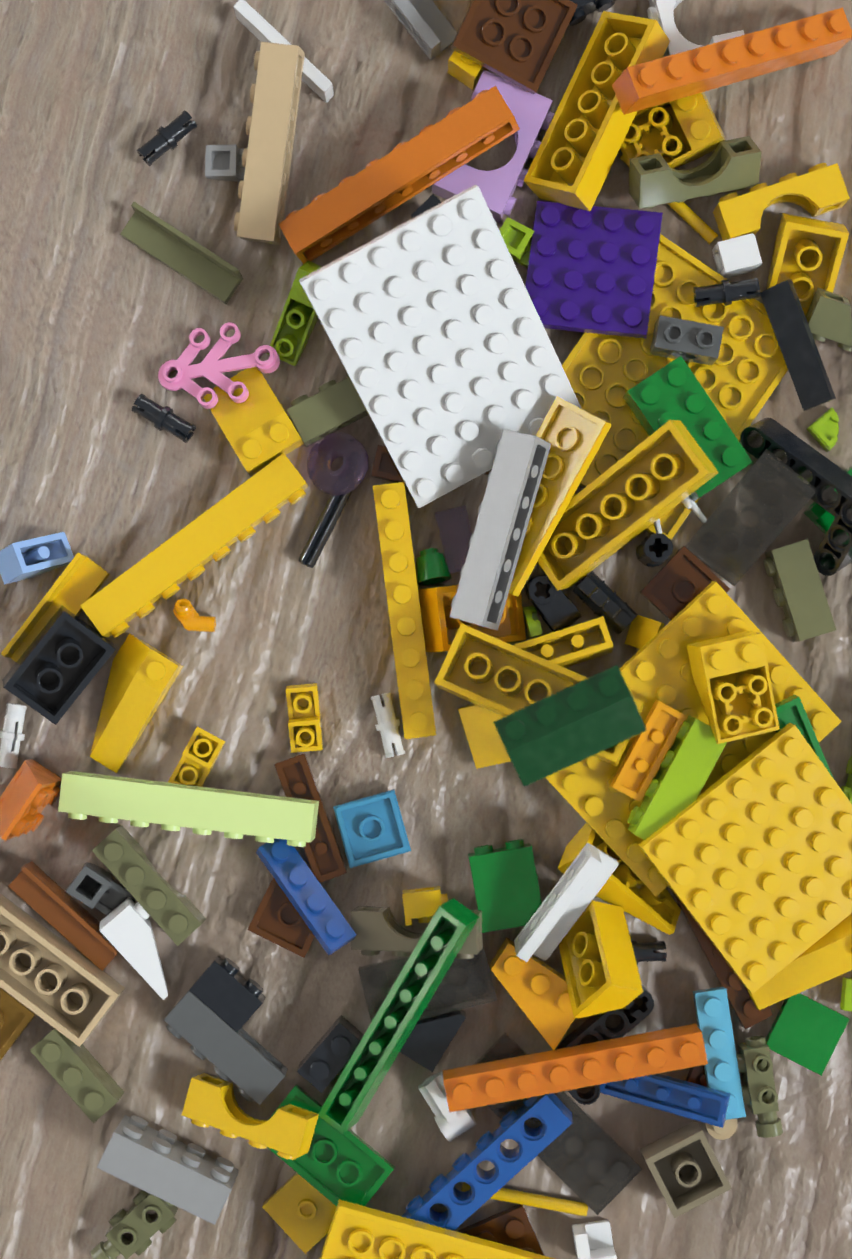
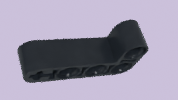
(596, 1026)

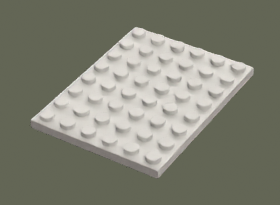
(440, 342)

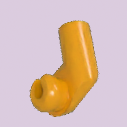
(191, 619)

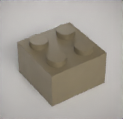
(685, 1169)

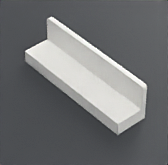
(565, 903)

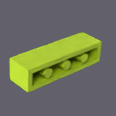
(678, 779)

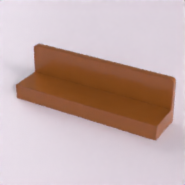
(63, 914)

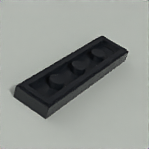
(797, 345)

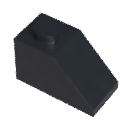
(432, 1037)

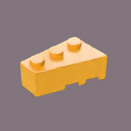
(536, 990)

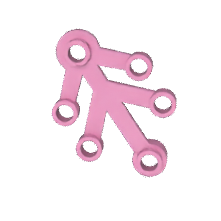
(214, 366)

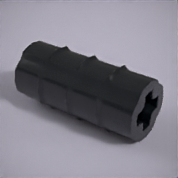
(659, 542)
(605, 602)

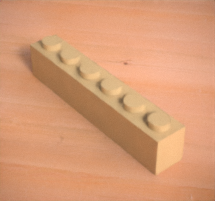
(270, 142)

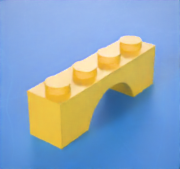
(816, 191)
(213, 1104)

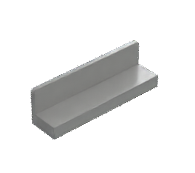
(424, 24)

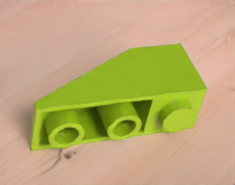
(296, 320)

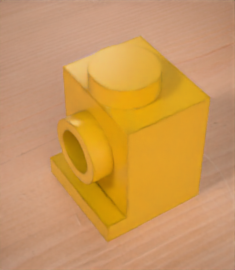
(422, 903)

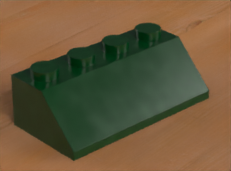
(570, 726)

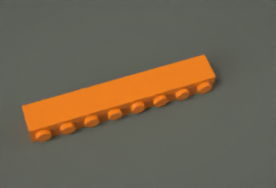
(731, 60)
(399, 175)
(574, 1067)

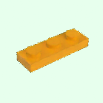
(648, 751)

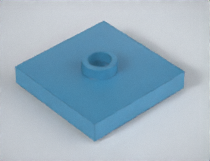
(372, 828)

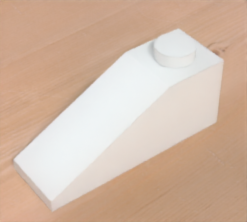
(132, 935)

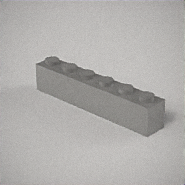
(500, 529)

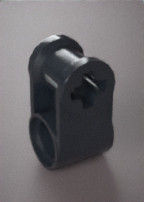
(556, 608)

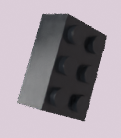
(58, 665)

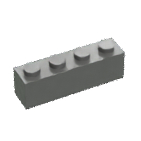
(233, 1053)

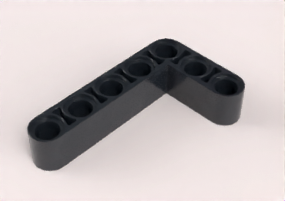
(836, 547)

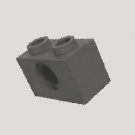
(685, 338)

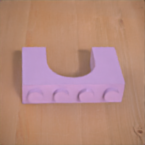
(498, 185)

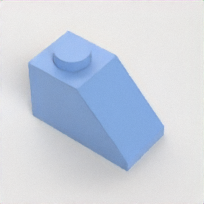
(34, 557)

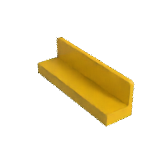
(72, 588)

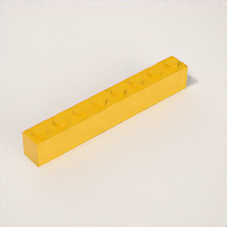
(194, 546)
(404, 610)

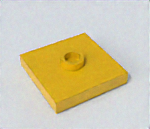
(301, 1212)

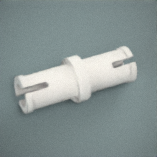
(387, 725)
(12, 735)

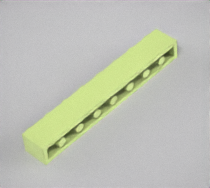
(188, 806)

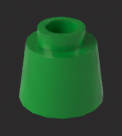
(431, 568)

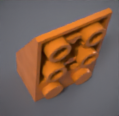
(26, 798)

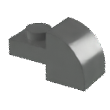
(98, 889)

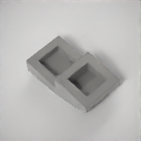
(224, 162)

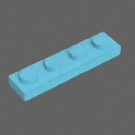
(717, 1032)

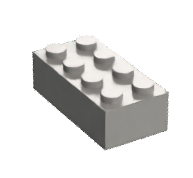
(169, 1168)

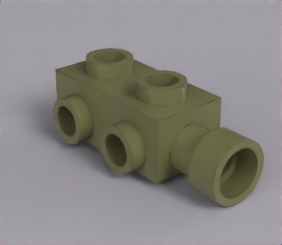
(759, 1085)
(139, 1224)

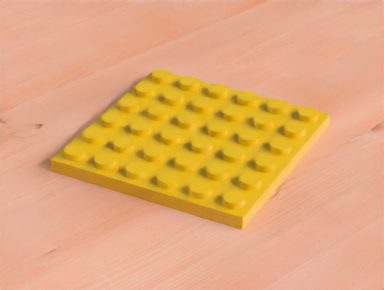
(762, 857)

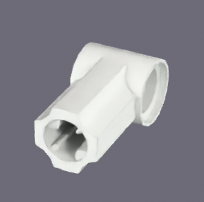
(450, 1123)

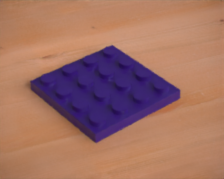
(593, 268)

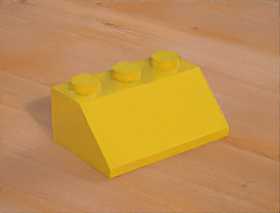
(600, 961)

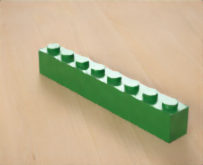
(398, 1015)

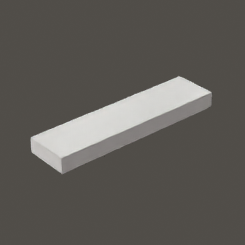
(266, 33)

